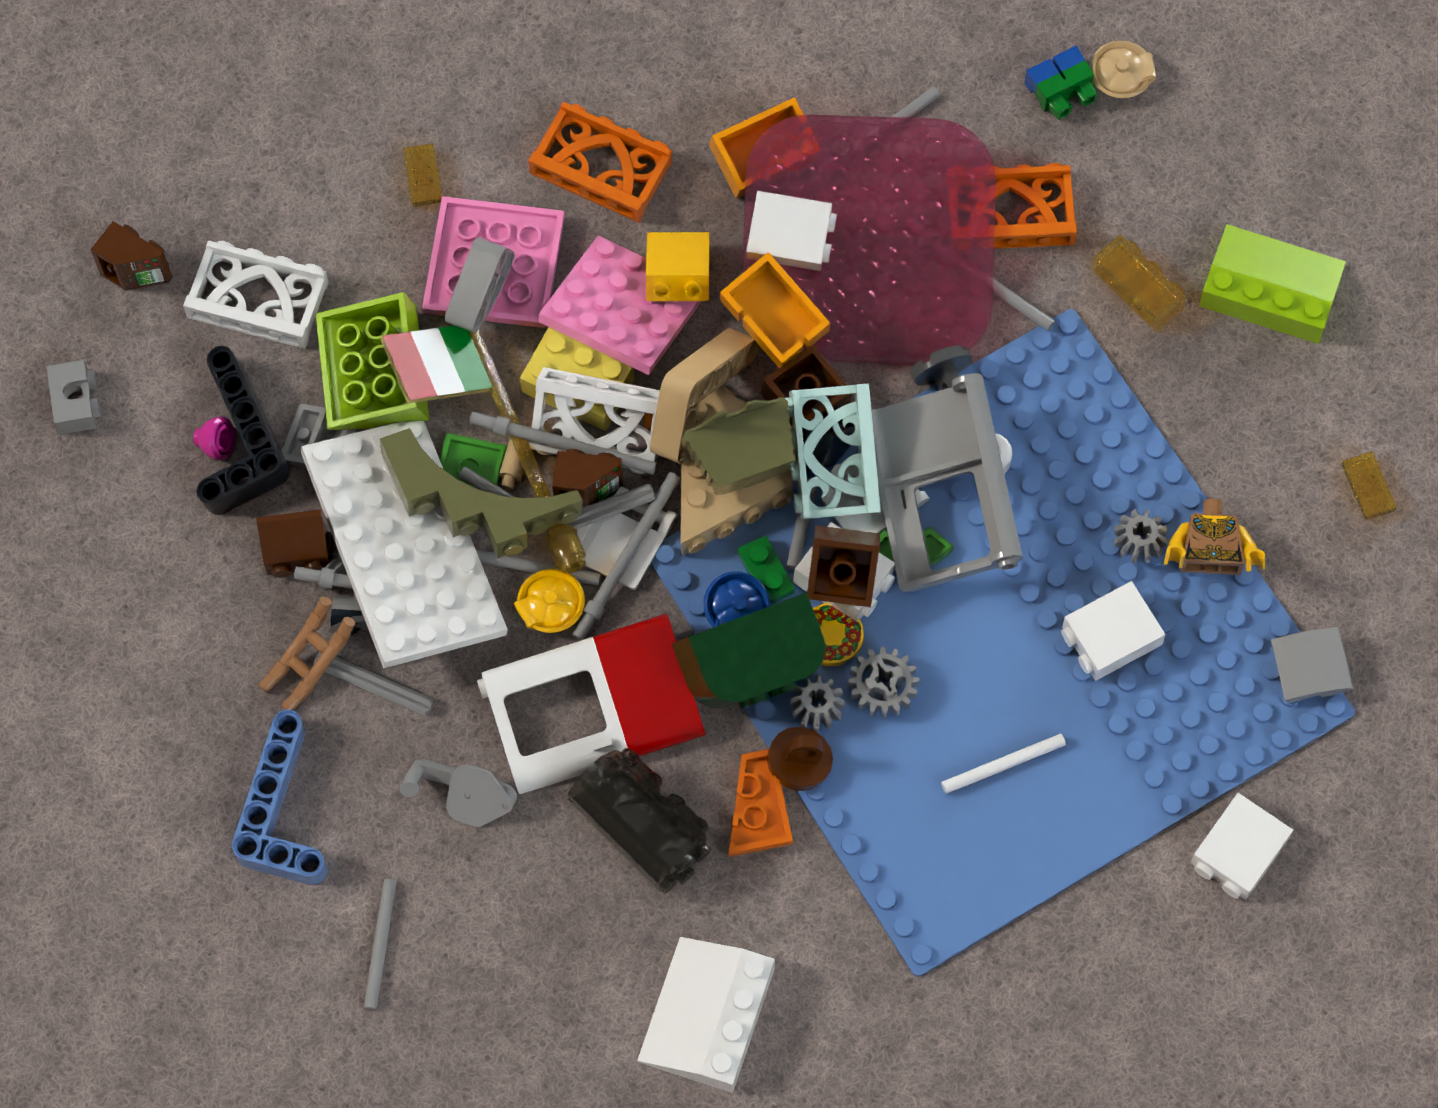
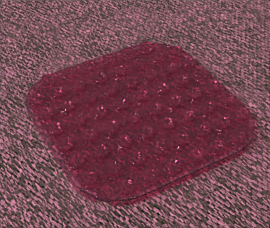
(908, 232)

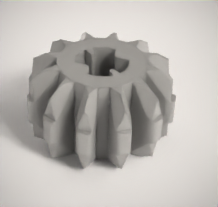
(1147, 528)
(822, 714)

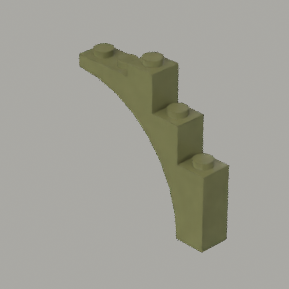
(465, 508)

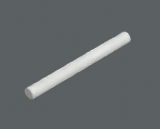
(1003, 763)

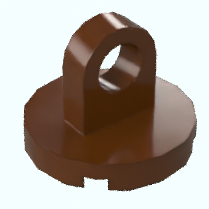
(799, 758)

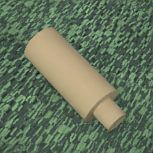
(511, 468)

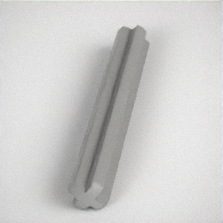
(379, 685)

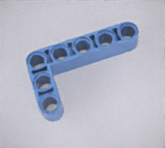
(270, 805)

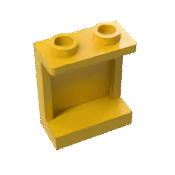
(677, 266)

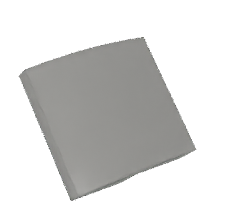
(308, 428)
(1312, 664)

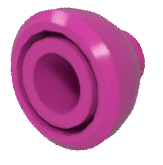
(216, 438)

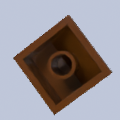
(293, 541)
(843, 566)

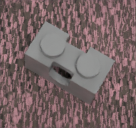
(65, 381)

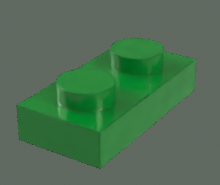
(764, 564)

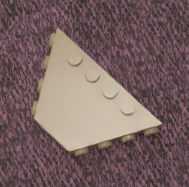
(716, 516)

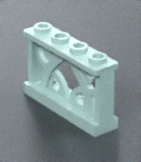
(866, 482)

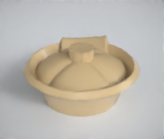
(1122, 69)

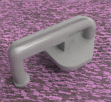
(473, 792)

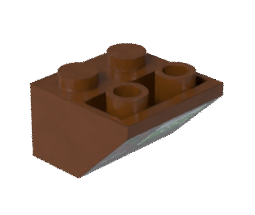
(130, 259)
(592, 475)

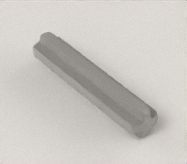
(614, 506)

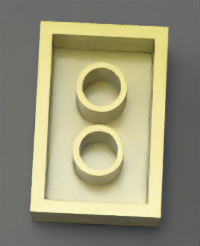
(569, 355)

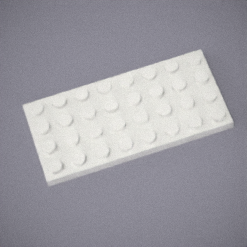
(409, 573)

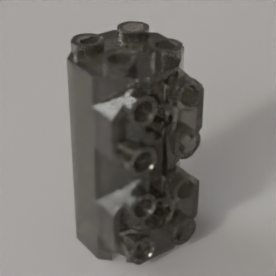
(647, 828)

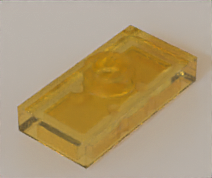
(422, 175)
(1368, 485)

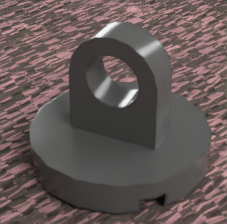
(942, 367)

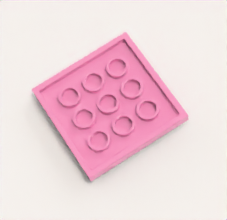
(526, 230)
(608, 308)

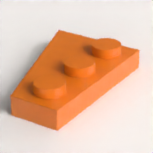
(760, 808)

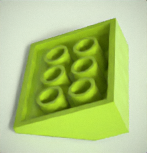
(1272, 283)
(356, 369)

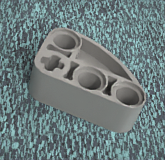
(479, 284)

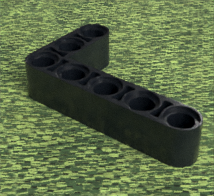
(250, 431)

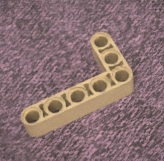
(691, 383)

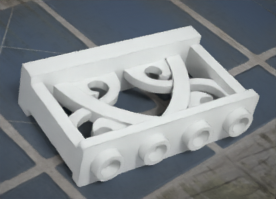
(257, 265)
(594, 390)

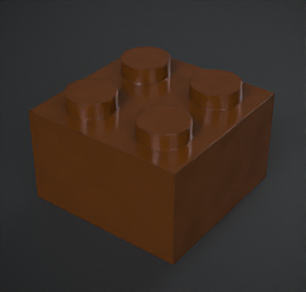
(803, 372)

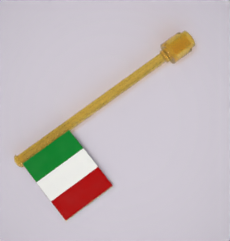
(457, 363)

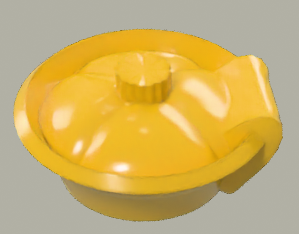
(550, 601)

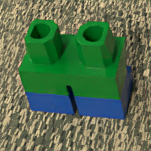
(1060, 80)

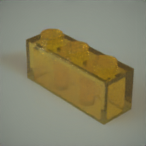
(1139, 282)

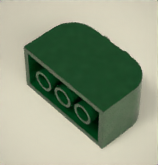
(753, 655)

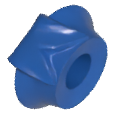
(733, 597)

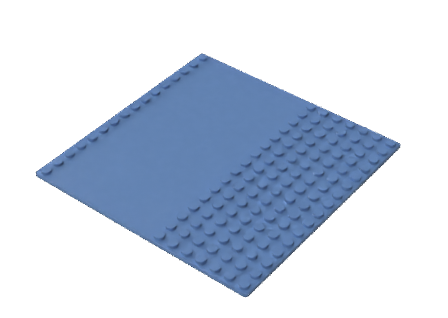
(1001, 677)

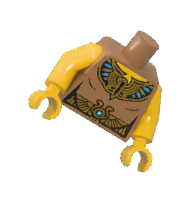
(1213, 544)

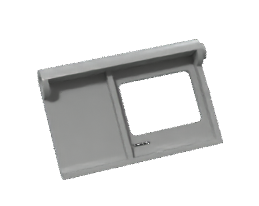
(929, 443)

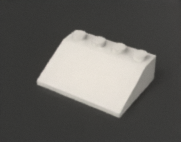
(707, 1012)

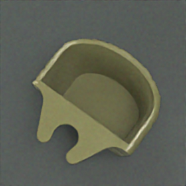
(742, 445)

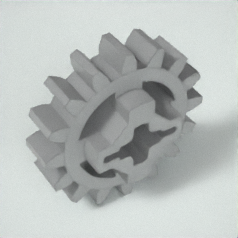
(894, 675)

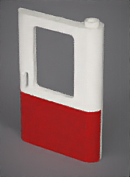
(637, 689)

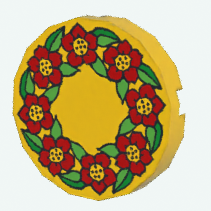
(841, 635)

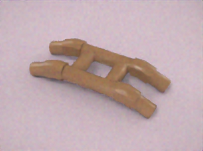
(291, 660)

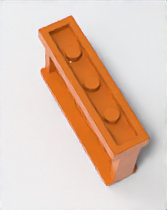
(607, 134)
(1047, 230)

